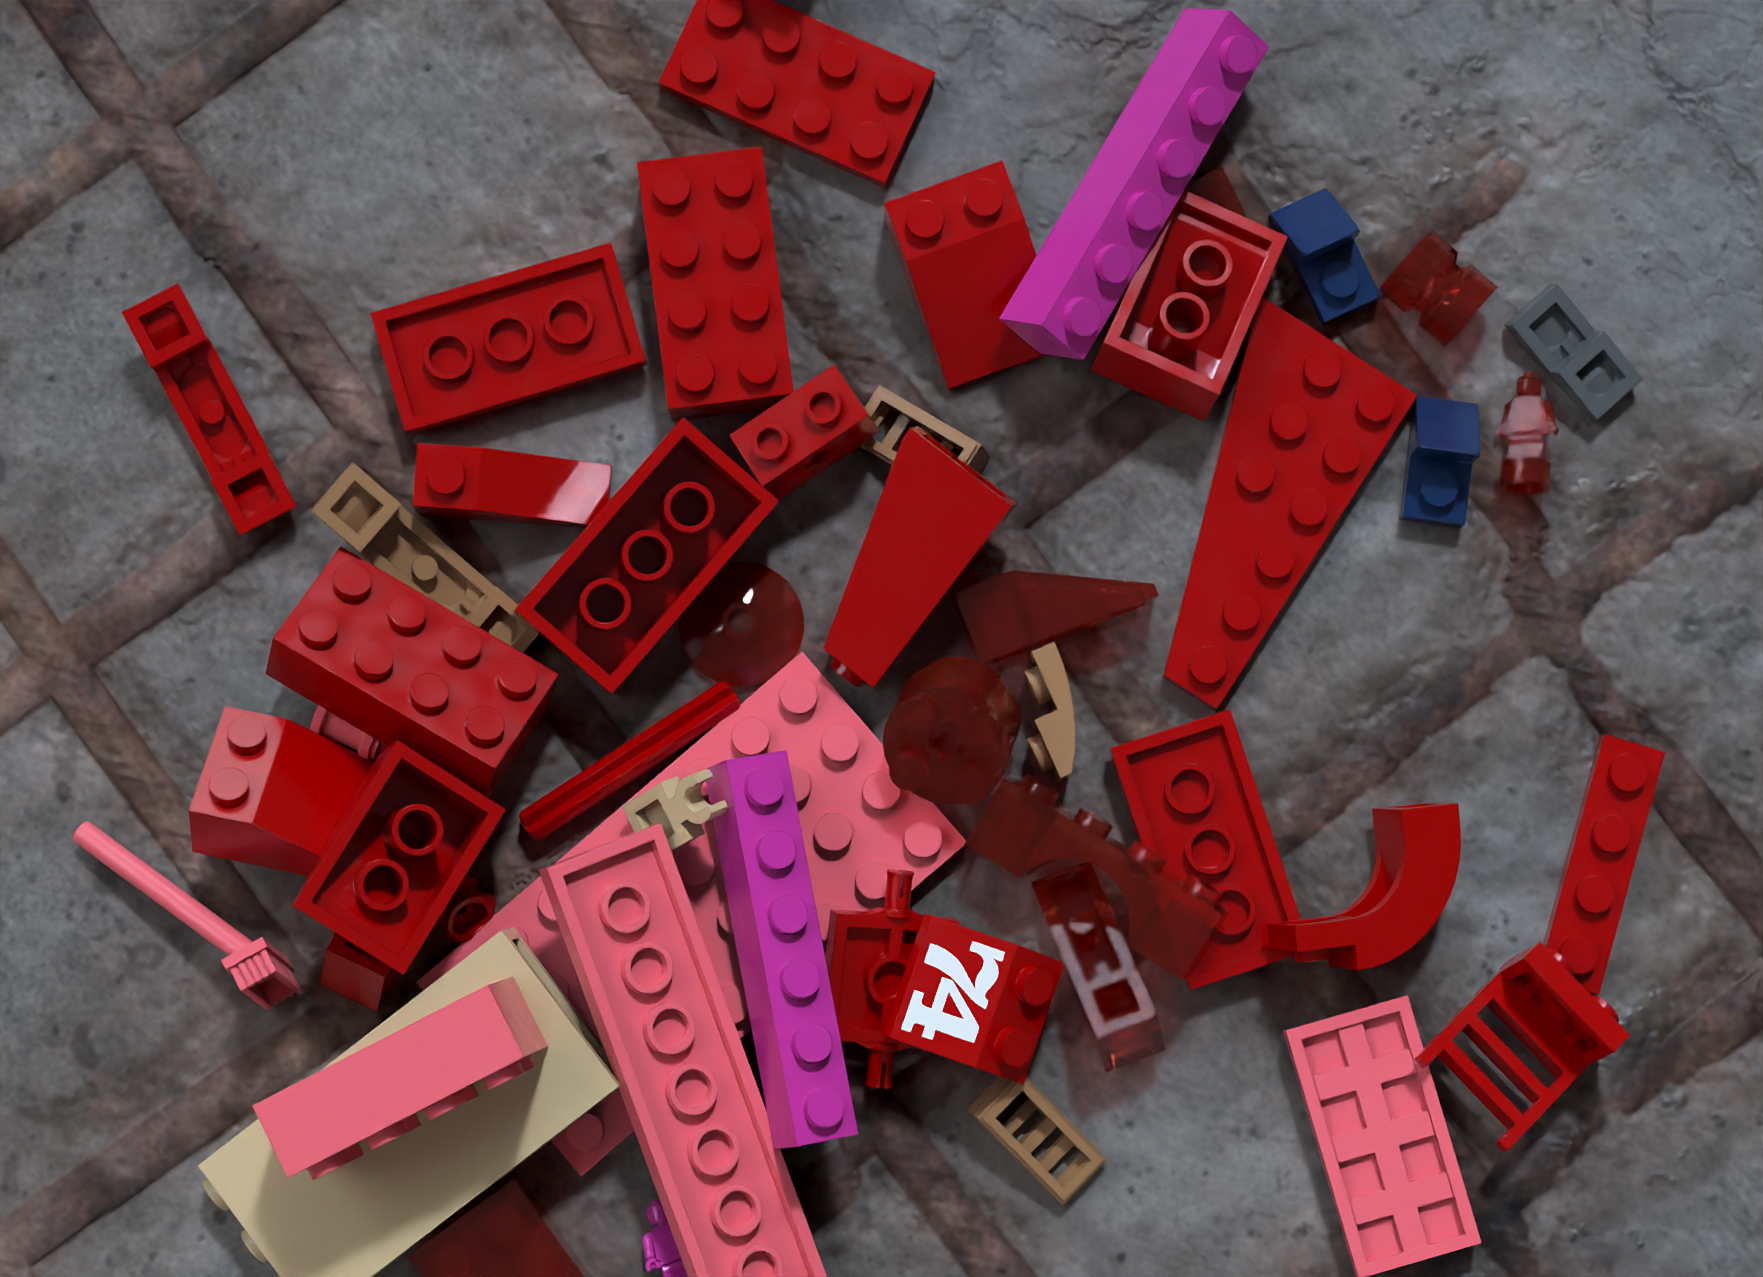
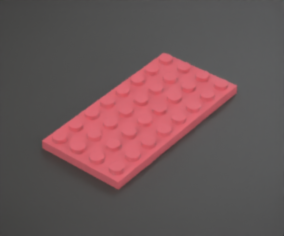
(851, 830)

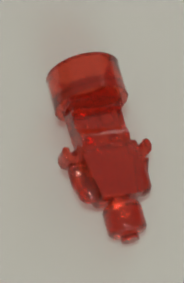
(1526, 424)

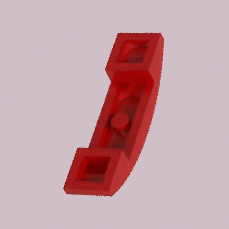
(210, 409)

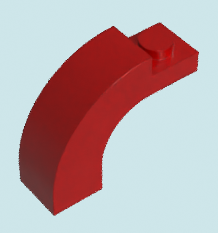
(1404, 898)

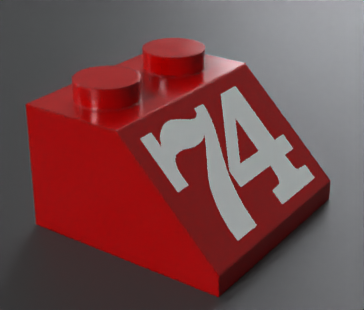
(973, 998)

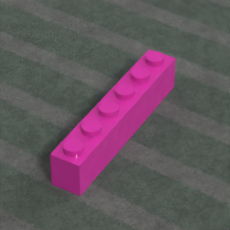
(1134, 182)
(781, 951)

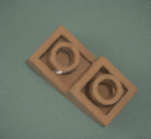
(1055, 733)

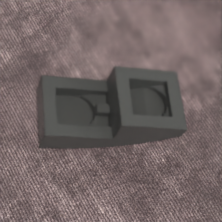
(1572, 352)

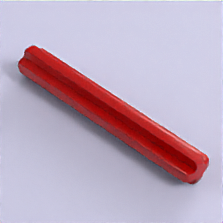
(629, 761)

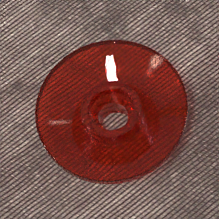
(748, 656)

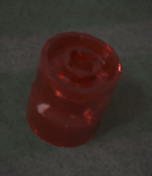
(1437, 288)

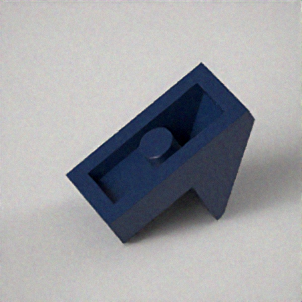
(1326, 255)
(1440, 461)

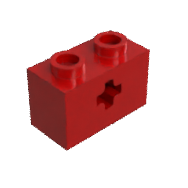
(804, 433)

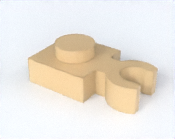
(677, 807)

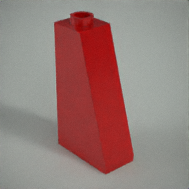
(916, 549)

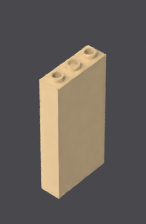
(407, 1188)

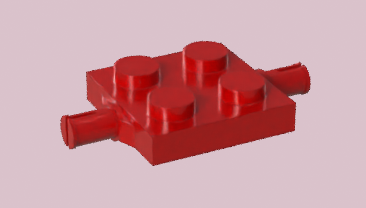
(866, 968)

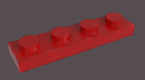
(1602, 856)

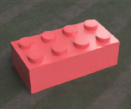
(390, 1081)

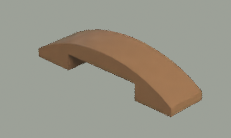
(414, 555)

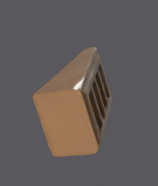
(884, 401)
(998, 1097)

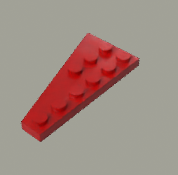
(1287, 465)

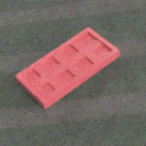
(1381, 1137)

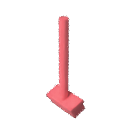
(256, 966)

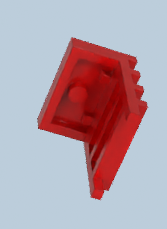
(1549, 1015)

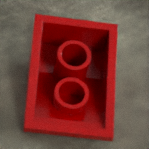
(963, 261)
(1190, 306)
(271, 792)
(397, 856)

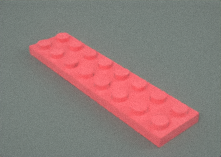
(679, 1060)

